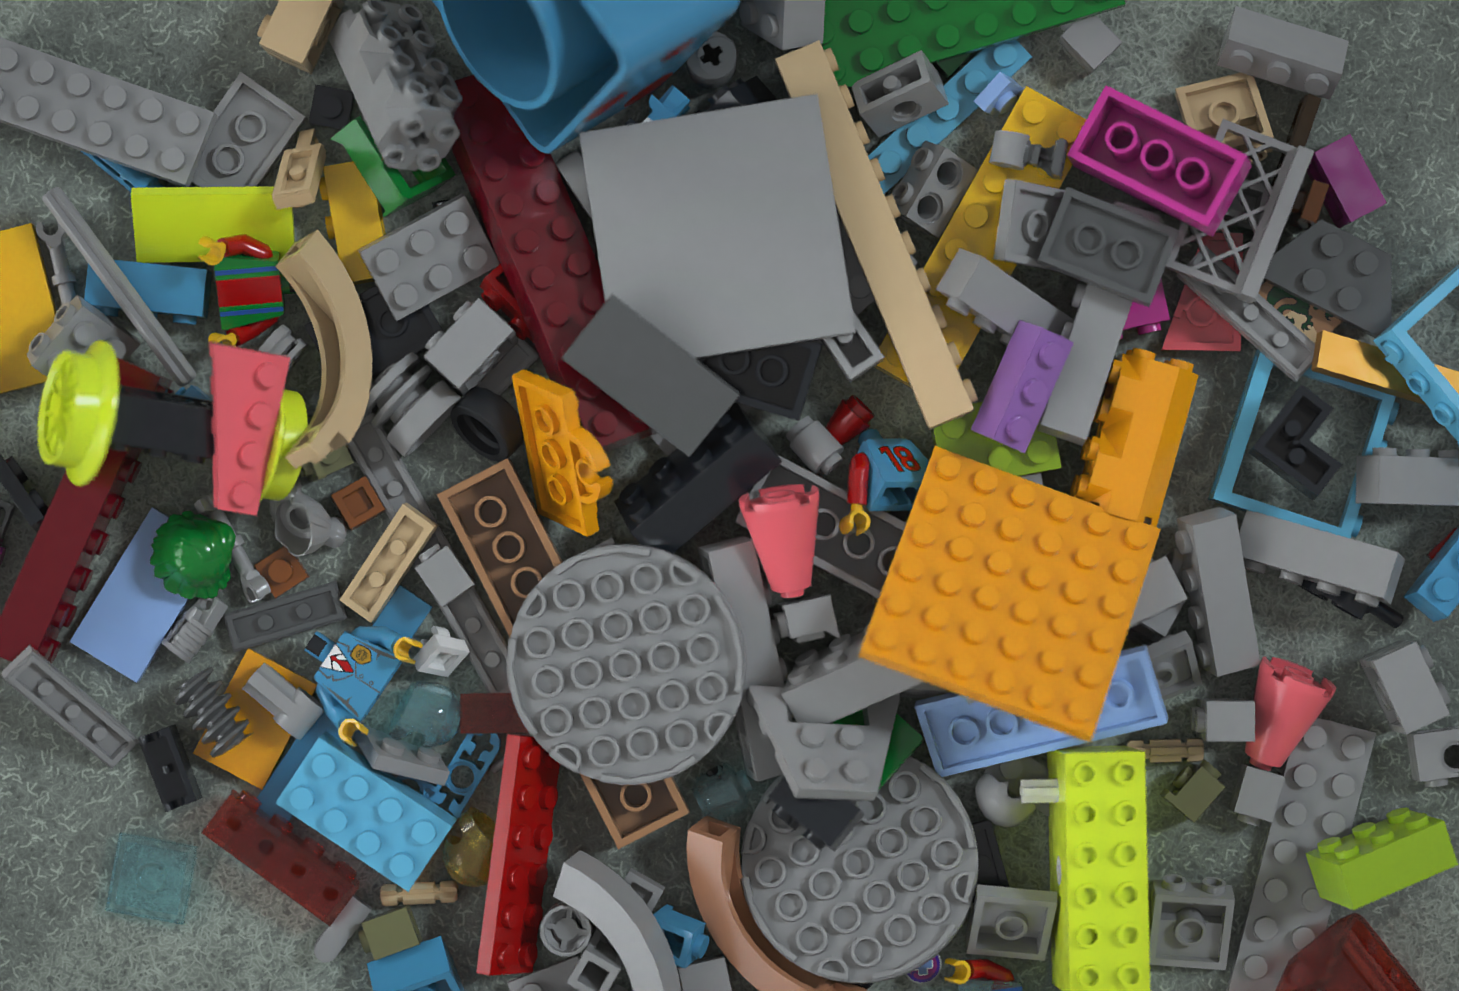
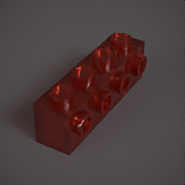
(281, 856)

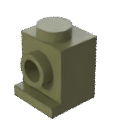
(1194, 790)

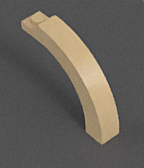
(343, 346)

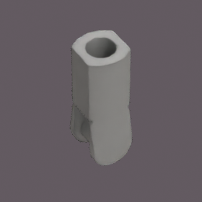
(343, 927)

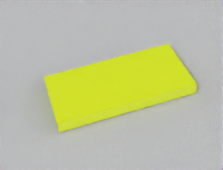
(175, 218)

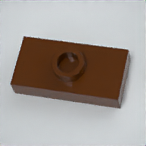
(1308, 204)

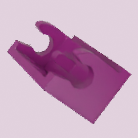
(1351, 185)

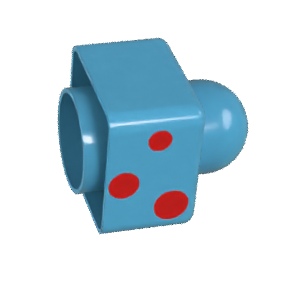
(576, 60)

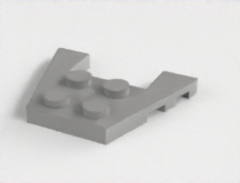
(827, 758)

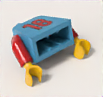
(882, 477)

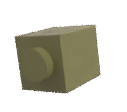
(390, 932)

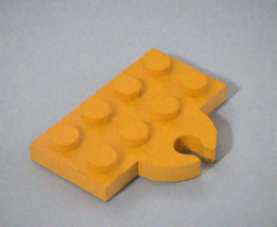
(560, 453)

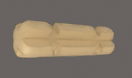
(1170, 749)
(419, 893)

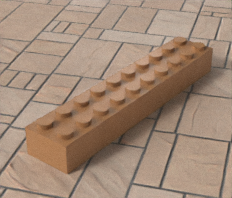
(511, 557)

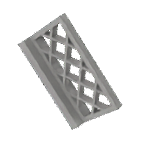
(1271, 223)

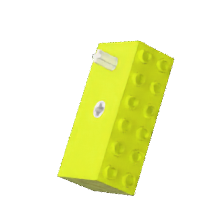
(1097, 866)

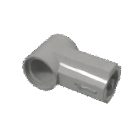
(291, 706)

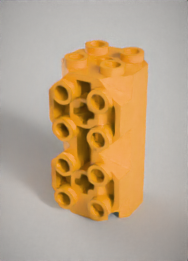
(1136, 436)

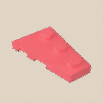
(1194, 322)

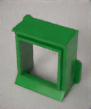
(385, 181)

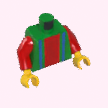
(247, 287)

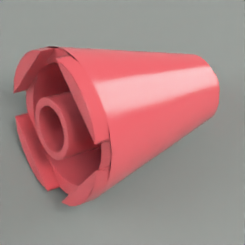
(784, 534)
(1285, 709)

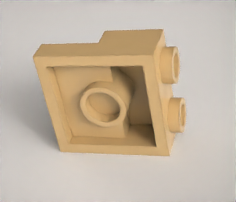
(1227, 98)

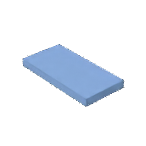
(131, 609)

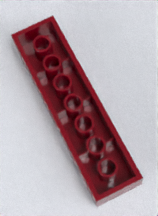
(68, 541)

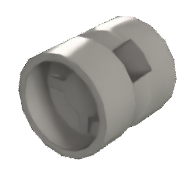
(565, 930)

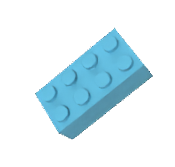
(366, 811)

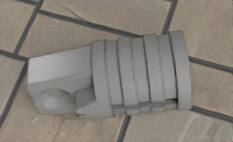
(195, 628)

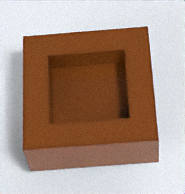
(357, 503)
(282, 571)

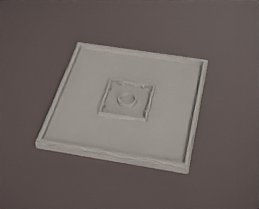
(722, 226)

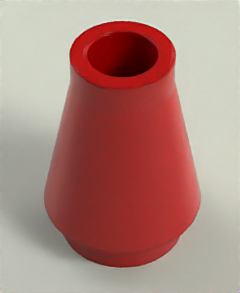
(849, 419)

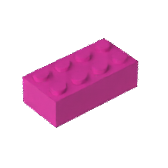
(1159, 160)

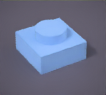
(999, 95)

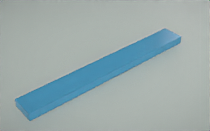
(403, 615)

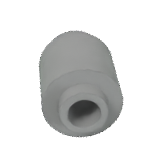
(815, 446)

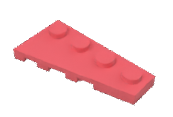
(246, 407)

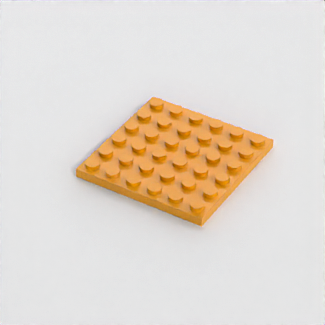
(1010, 594)

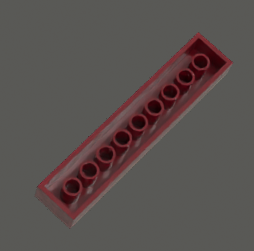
(538, 249)

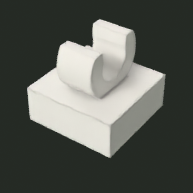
(440, 653)

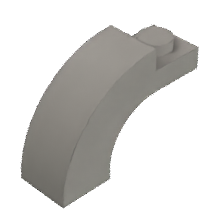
(600, 961)

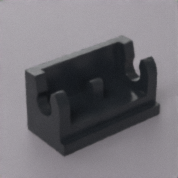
(170, 768)

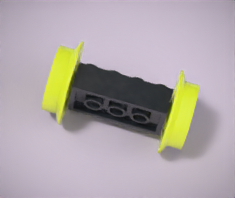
(89, 412)

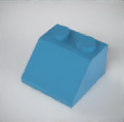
(416, 969)

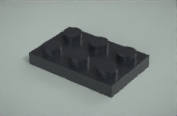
(391, 338)

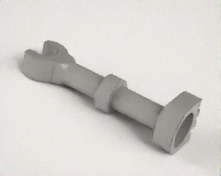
(63, 277)
(253, 584)

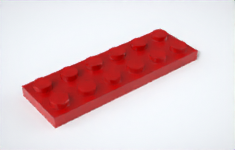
(518, 858)

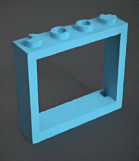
(1415, 366)
(1241, 430)

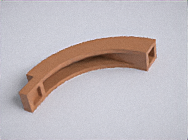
(720, 897)

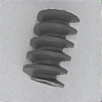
(706, 74)
(212, 712)

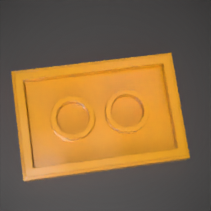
(259, 753)

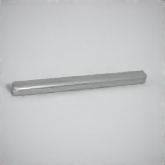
(119, 286)

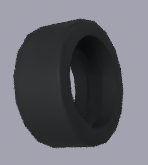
(487, 424)

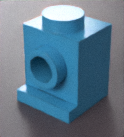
(683, 935)

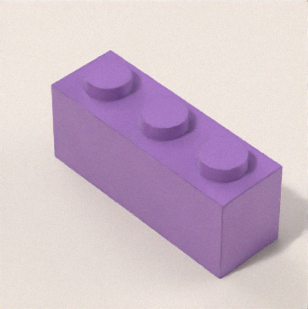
(1022, 386)

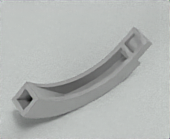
(622, 918)

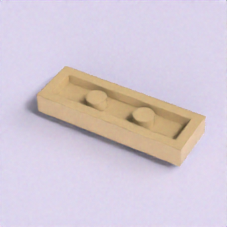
(388, 562)

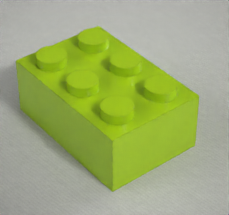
(958, 437)
(1381, 858)

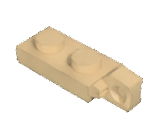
(300, 172)

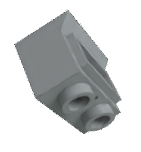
(806, 618)

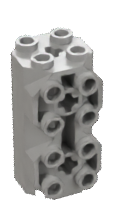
(396, 84)

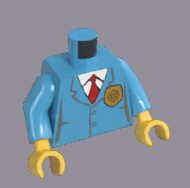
(356, 672)

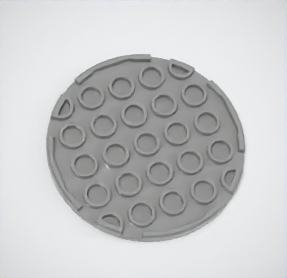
(626, 664)
(878, 900)

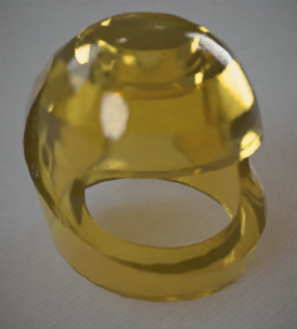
(470, 857)

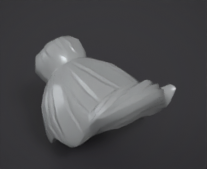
(304, 523)

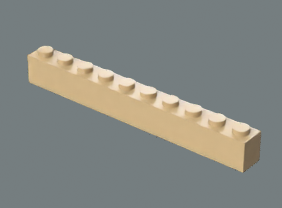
(879, 244)

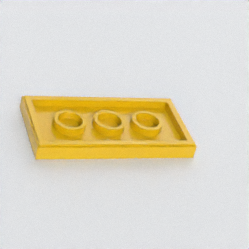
(24, 306)

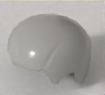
(998, 805)

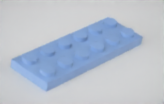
(980, 735)

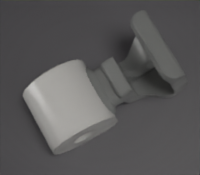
(1015, 151)

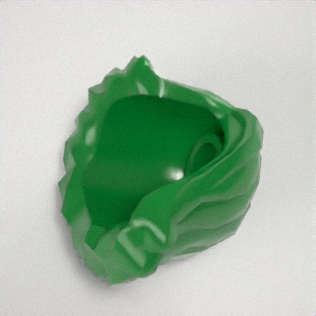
(193, 555)

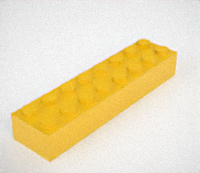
(978, 214)

